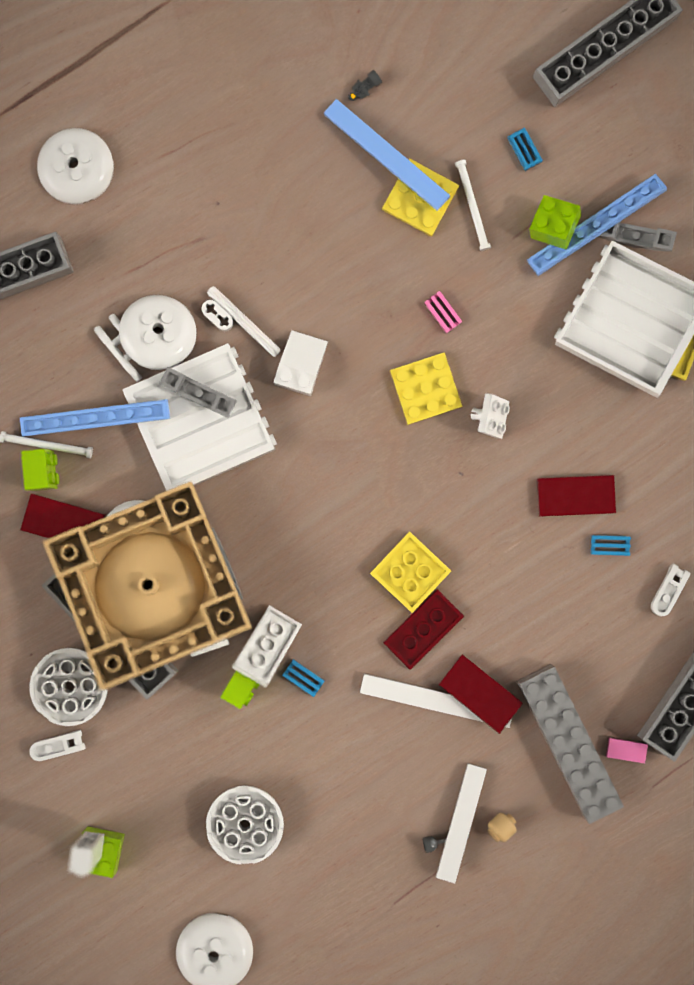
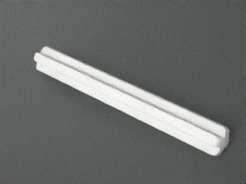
(243, 321)

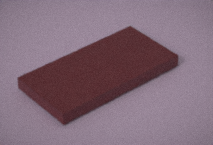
(576, 495)
(52, 517)
(423, 629)
(480, 694)

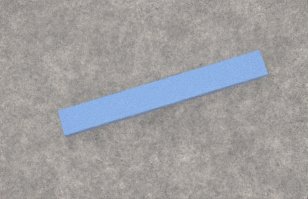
(387, 155)
(599, 223)
(95, 418)

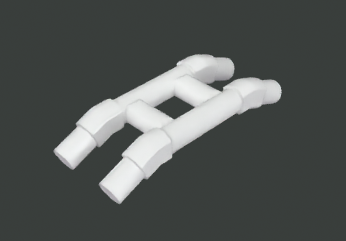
(112, 346)

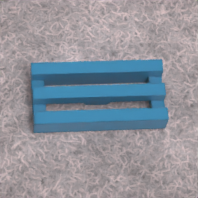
(526, 166)
(627, 545)
(299, 684)

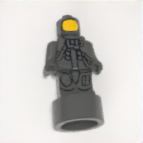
(361, 89)

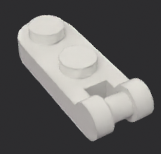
(669, 591)
(57, 746)

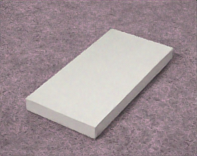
(267, 646)

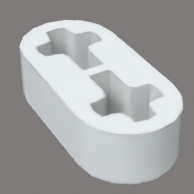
(214, 318)

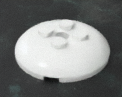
(78, 183)
(153, 349)
(50, 691)
(237, 842)
(216, 934)

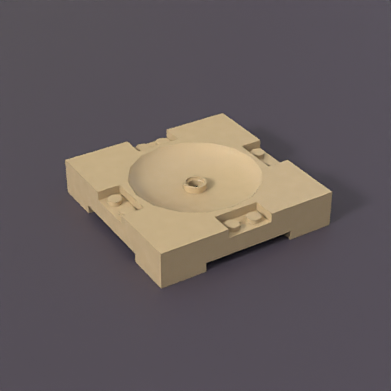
(105, 576)

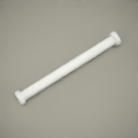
(472, 204)
(46, 444)

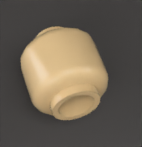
(502, 827)

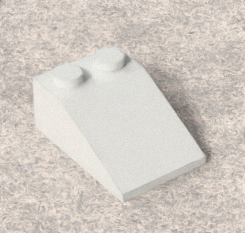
(300, 363)

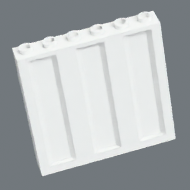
(631, 319)
(195, 439)

